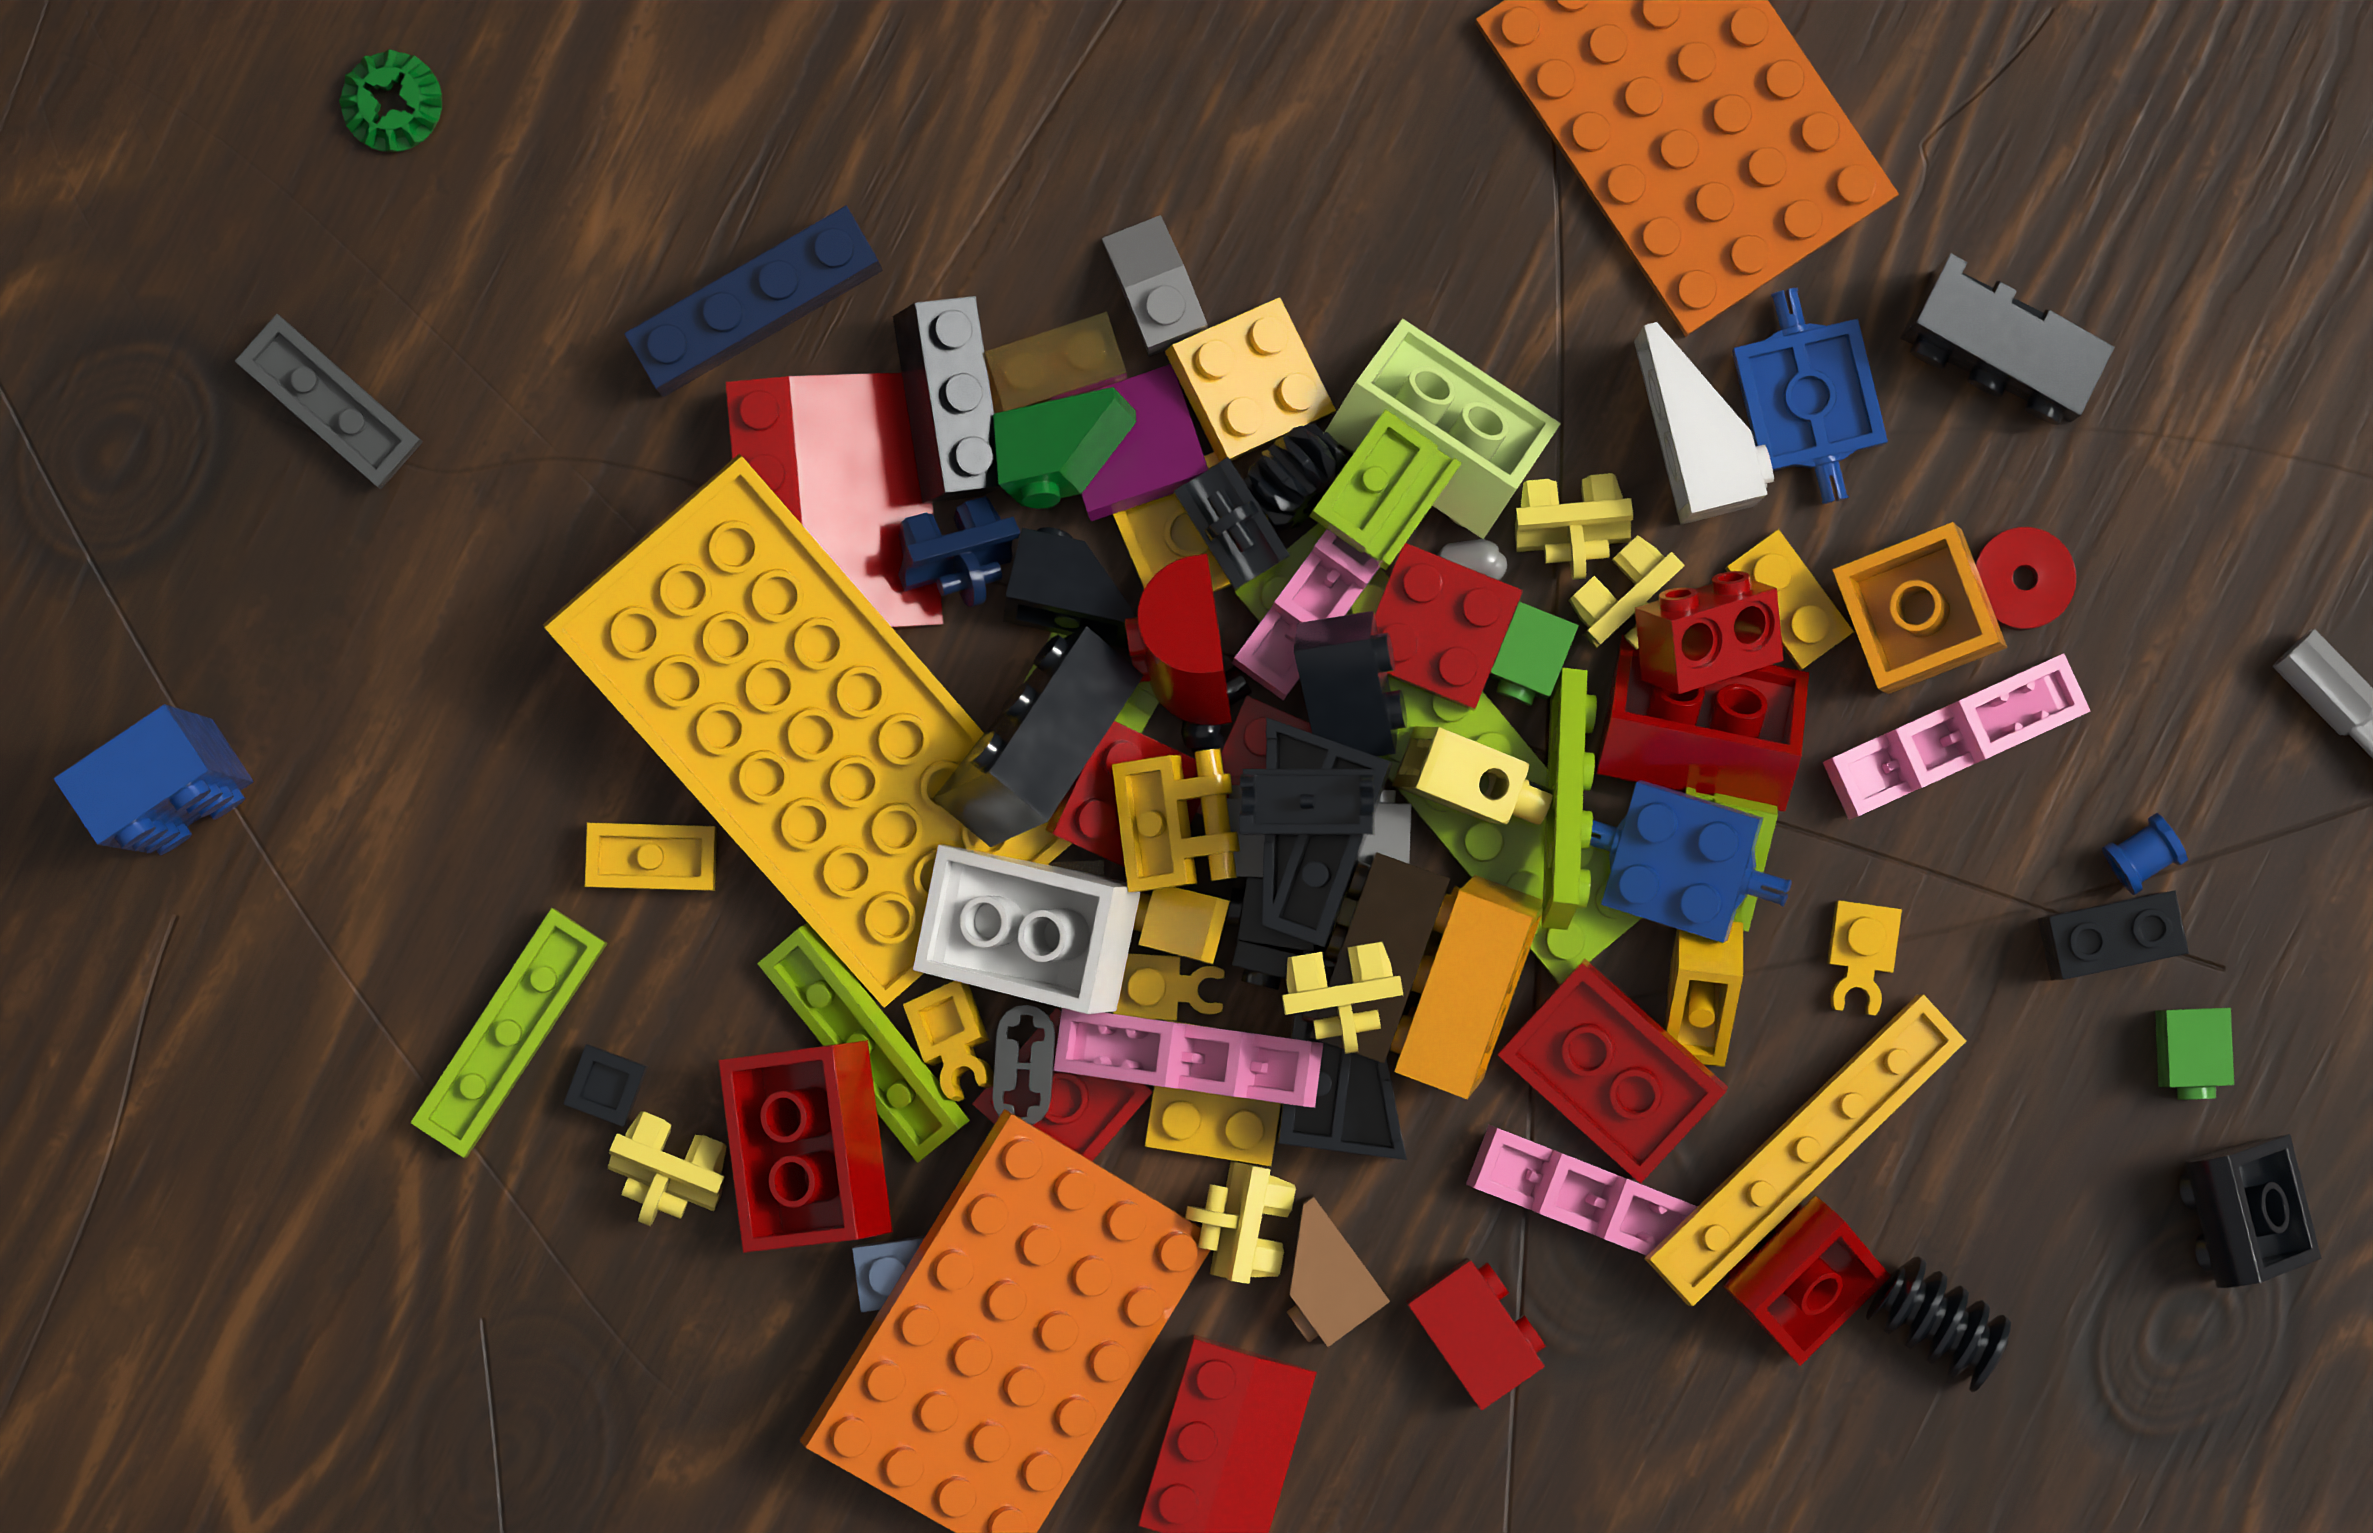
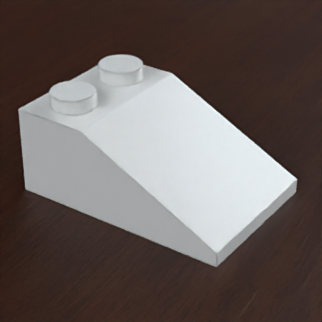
(1700, 436)
(1027, 929)

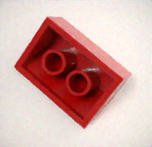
(1719, 738)
(1226, 1442)

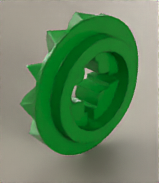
(397, 129)

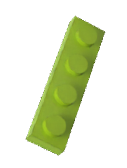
(1567, 824)
(843, 1012)
(509, 1033)

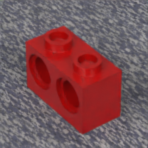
(1709, 632)

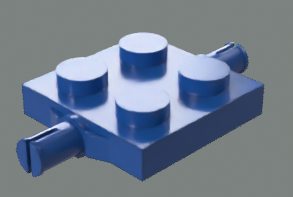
(1810, 394)
(1684, 861)

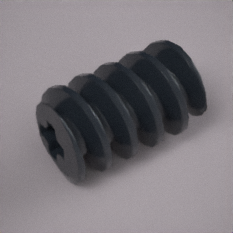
(1943, 1320)

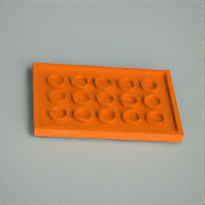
(1692, 137)
(1008, 1336)

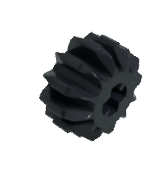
(1295, 475)

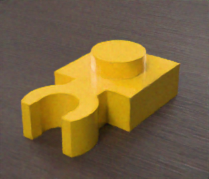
(1863, 942)
(1155, 987)
(947, 1030)

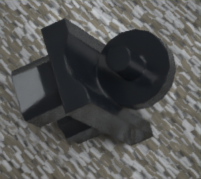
(1231, 523)

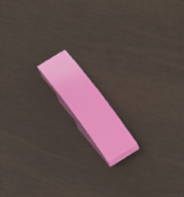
(1320, 589)
(1956, 736)
(1189, 1057)
(1575, 1192)

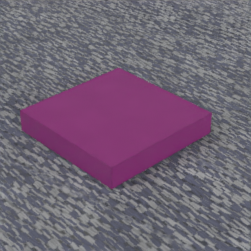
(1155, 454)

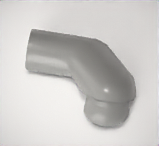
(1477, 555)

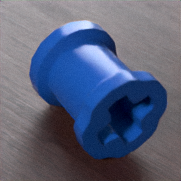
(2145, 853)

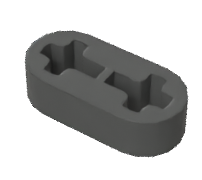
(1040, 1064)

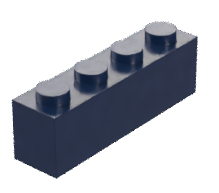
(754, 301)

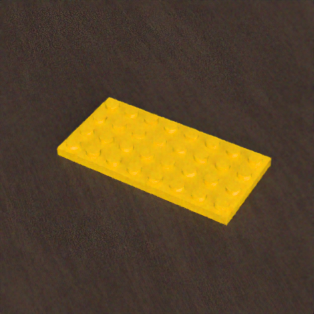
(787, 715)

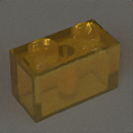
(1057, 363)

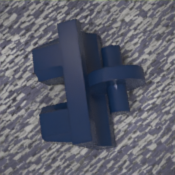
(959, 559)

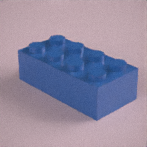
(155, 781)

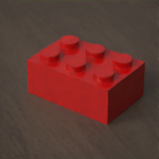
(805, 1146)

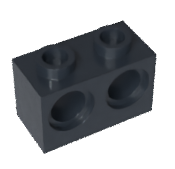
(2113, 935)

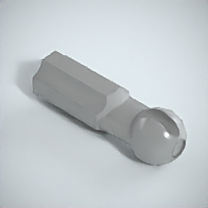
(2330, 687)

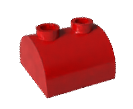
(1179, 642)
(1806, 1279)

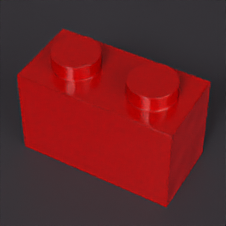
(1476, 1331)

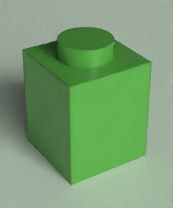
(1532, 654)
(2194, 1051)

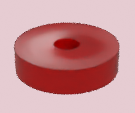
(2052, 572)

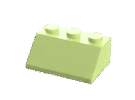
(1456, 409)

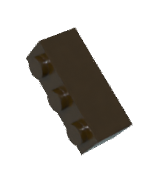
(1393, 907)

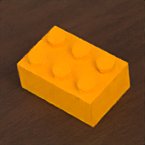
(1466, 985)

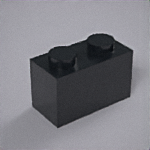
(1347, 682)

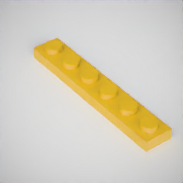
(1805, 1150)

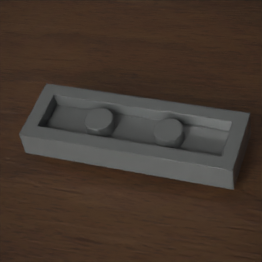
(329, 401)

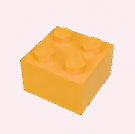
(1919, 608)

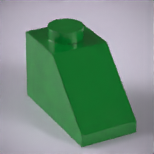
(1058, 445)

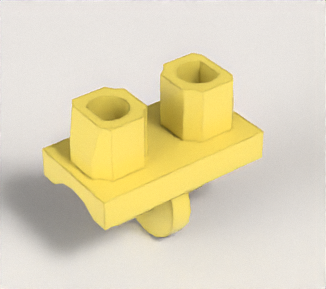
(1573, 529)
(1603, 612)
(1371, 981)
(662, 1179)
(1234, 1220)

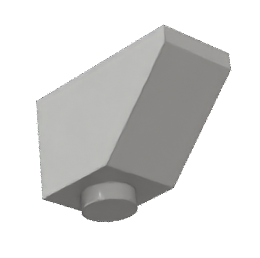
(1155, 284)

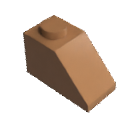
(1329, 1280)

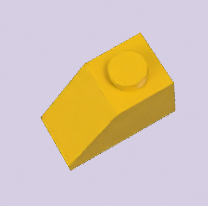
(1181, 922)
(1704, 993)

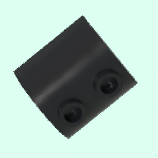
(2250, 1212)

